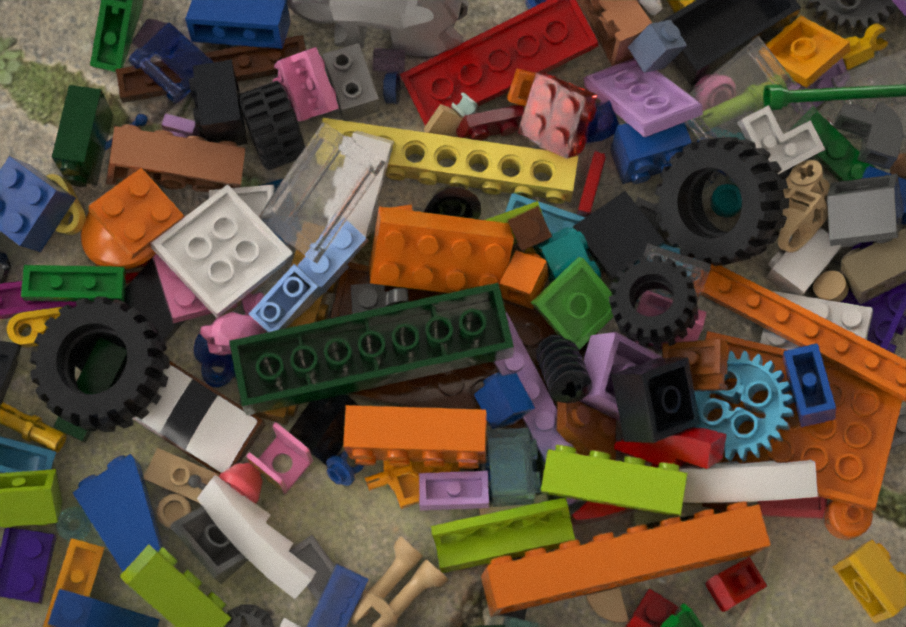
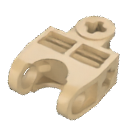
(806, 202)

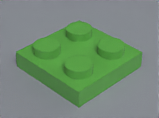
(575, 303)

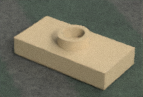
(173, 474)

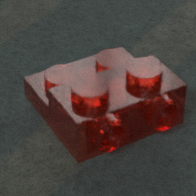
(557, 115)

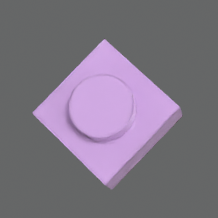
(179, 126)

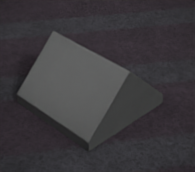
(209, 544)

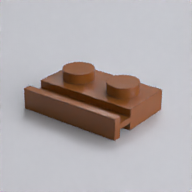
(706, 361)

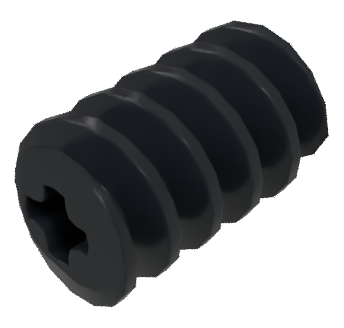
(563, 369)

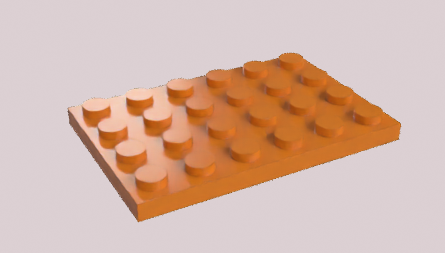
(847, 450)

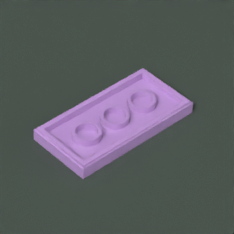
(643, 99)

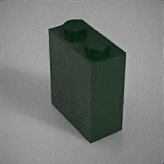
(82, 135)

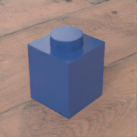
(504, 399)

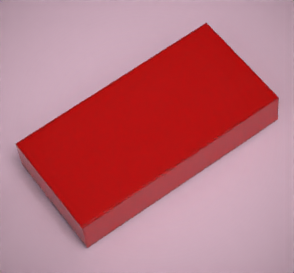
(591, 184)

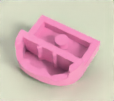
(306, 84)

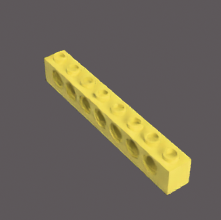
(466, 153)

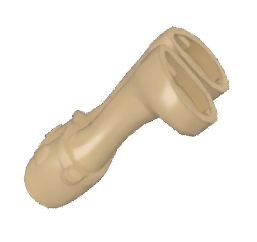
(405, 559)

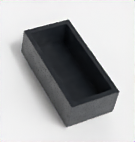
(723, 27)

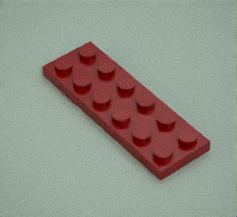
(487, 63)

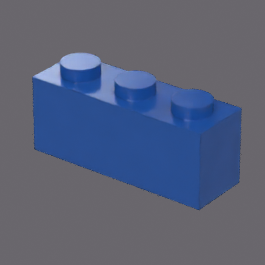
(239, 22)

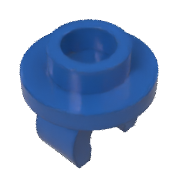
(340, 471)

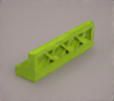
(502, 533)

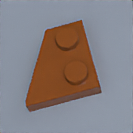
(586, 428)

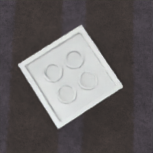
(222, 251)

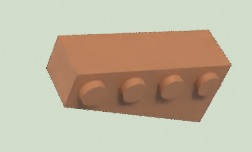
(615, 25)
(174, 159)

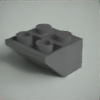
(864, 210)

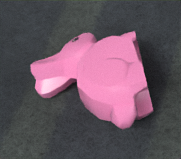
(232, 327)

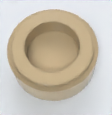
(831, 286)
(172, 508)

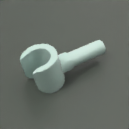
(466, 106)

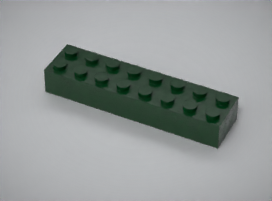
(371, 349)

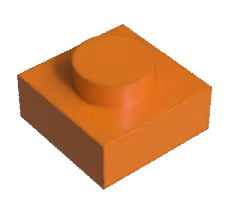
(521, 87)

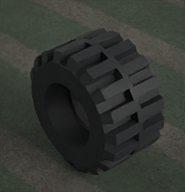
(272, 125)
(649, 276)

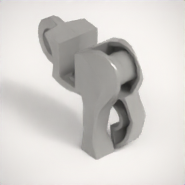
(414, 25)

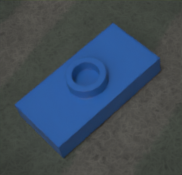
(338, 598)

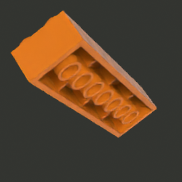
(624, 559)

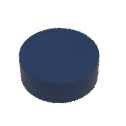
(392, 88)

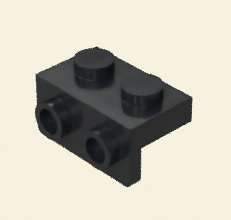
(323, 426)

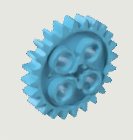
(750, 379)

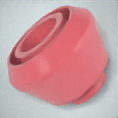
(244, 479)

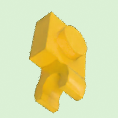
(864, 48)

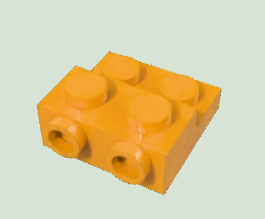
(807, 50)

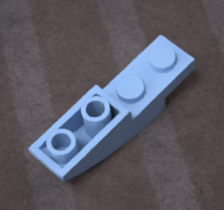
(307, 281)

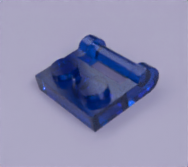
(176, 53)

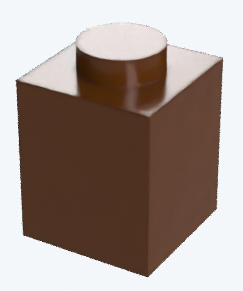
(529, 227)

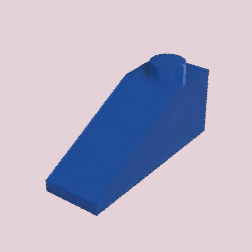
(82, 611)

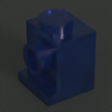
(603, 123)

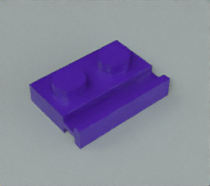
(25, 564)

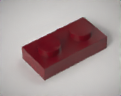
(490, 123)

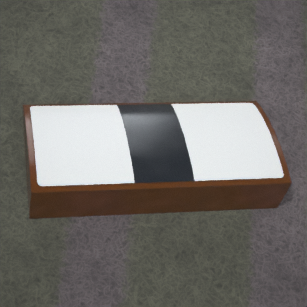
(201, 421)

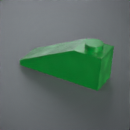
(115, 32)

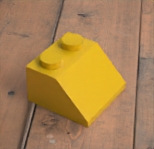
(873, 580)

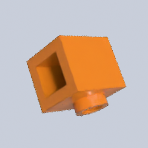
(524, 278)

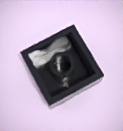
(217, 103)
(655, 399)

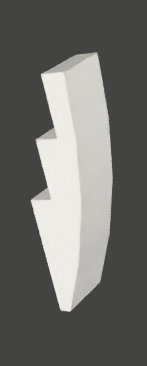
(750, 481)
(261, 544)

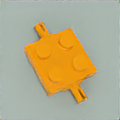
(405, 480)

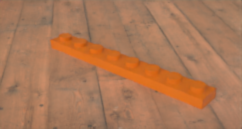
(807, 328)

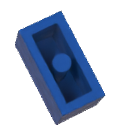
(809, 385)

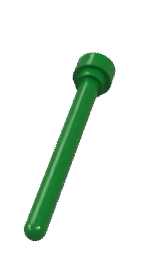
(780, 97)

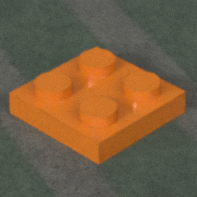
(135, 212)

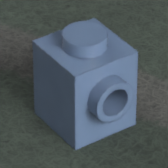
(657, 46)

